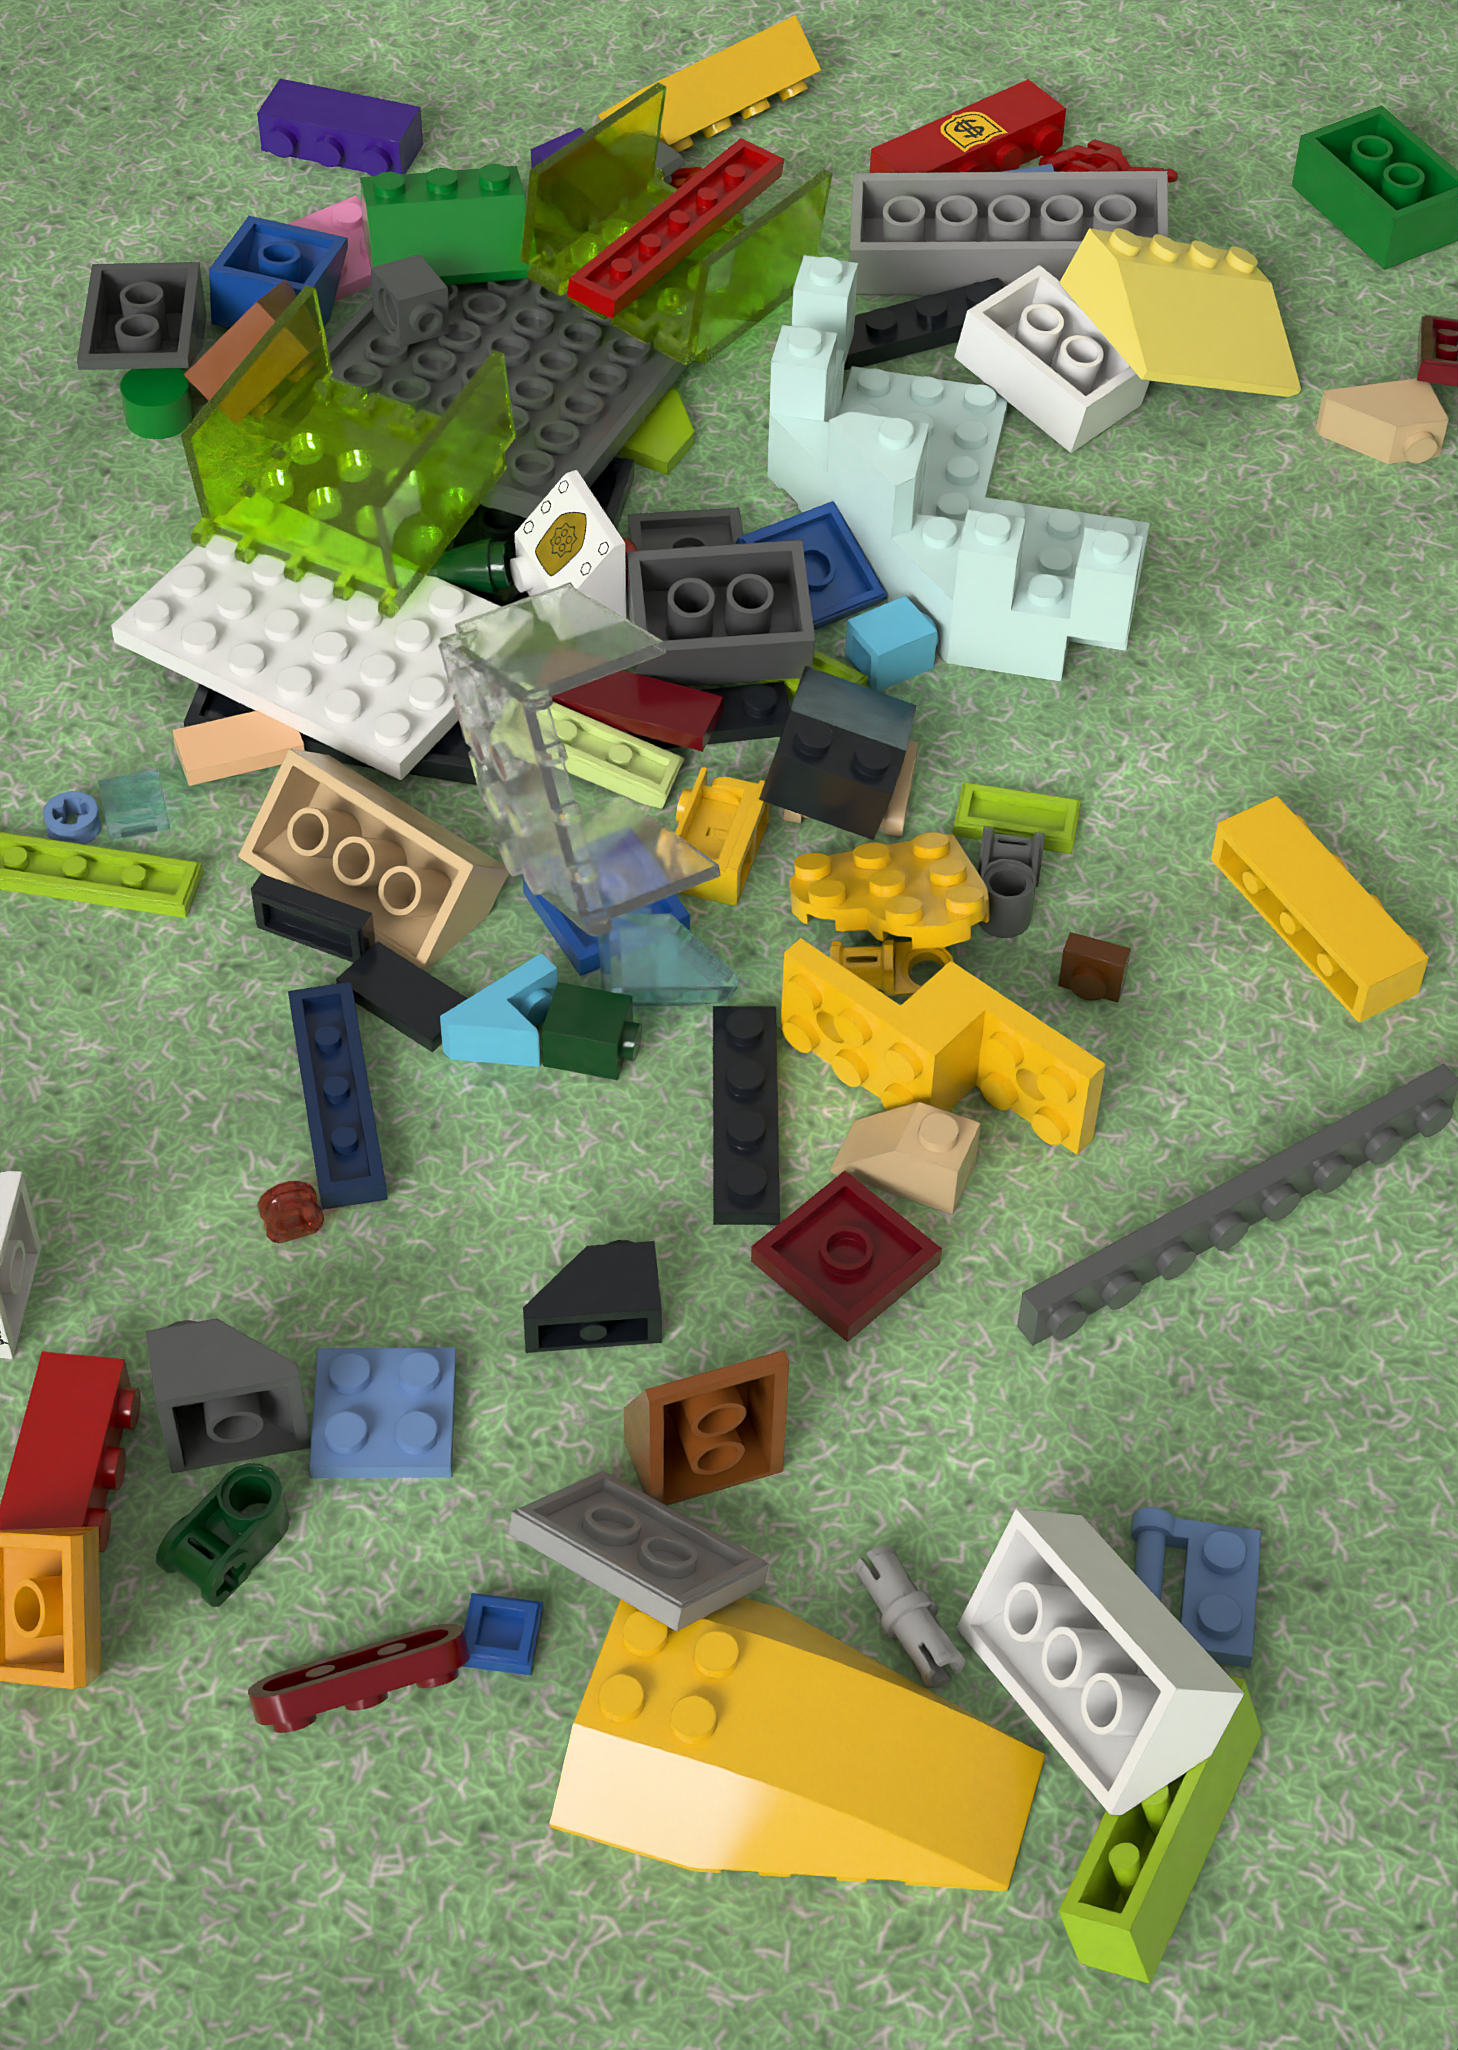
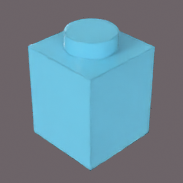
(891, 643)

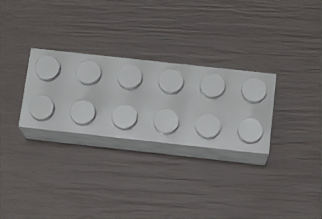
(979, 226)

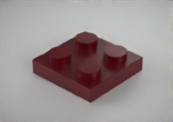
(846, 1255)

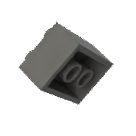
(723, 611)

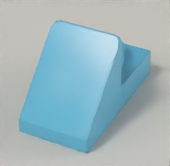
(501, 1018)

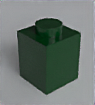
(590, 1031)

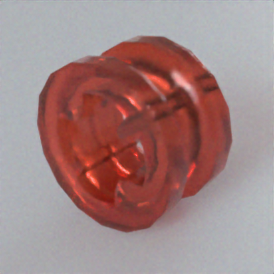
(290, 1211)

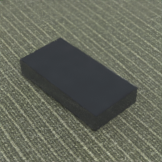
(312, 918)
(401, 994)

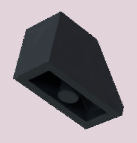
(598, 1301)

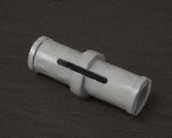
(909, 1616)

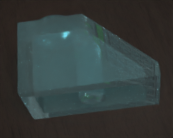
(662, 963)

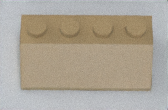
(372, 851)

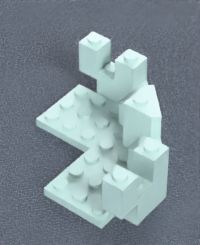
(912, 482)

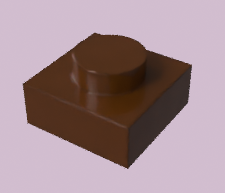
(1093, 968)

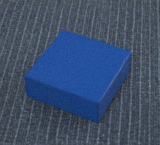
(502, 1633)

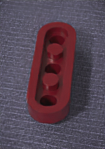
(359, 1677)

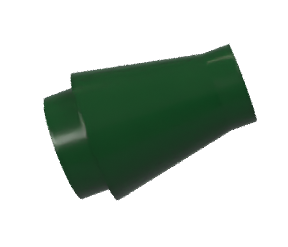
(476, 566)

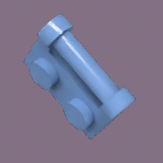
(1217, 1579)

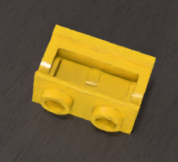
(727, 827)

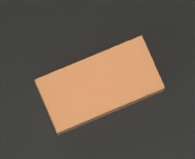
(233, 746)

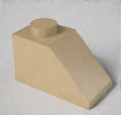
(1385, 420)
(912, 1154)

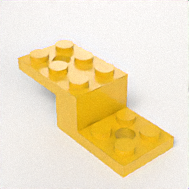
(941, 1045)

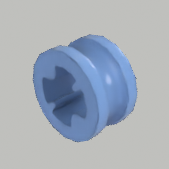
(70, 803)

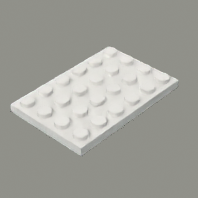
(305, 655)

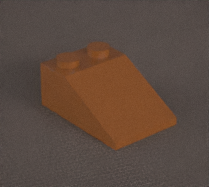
(709, 1429)

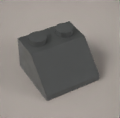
(223, 1396)

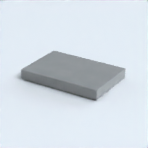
(639, 1549)

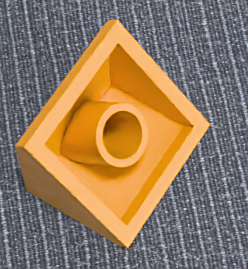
(50, 1606)

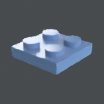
(383, 1413)

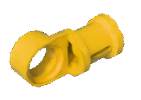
(887, 965)

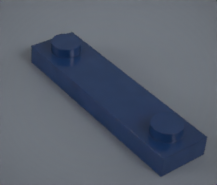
(337, 1096)

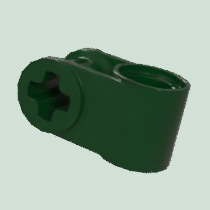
(217, 1542)

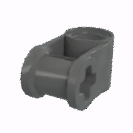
(1011, 873)

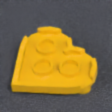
(900, 889)

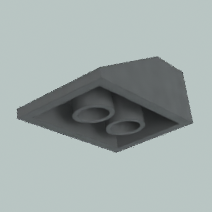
(143, 316)

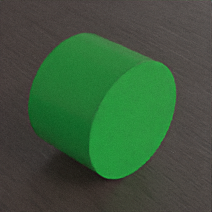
(156, 402)

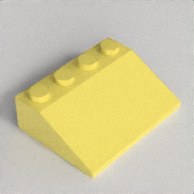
(1184, 311)

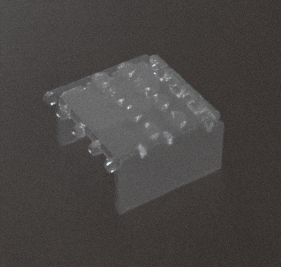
(504, 678)

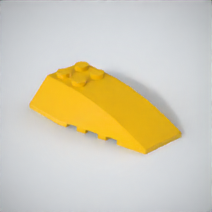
(787, 1757)

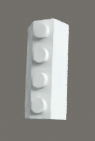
(1096, 1659)

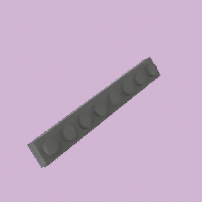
(1226, 1212)

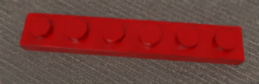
(674, 228)

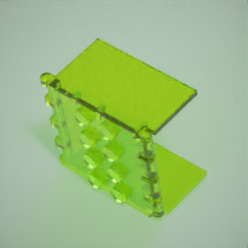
(609, 182)
(338, 475)

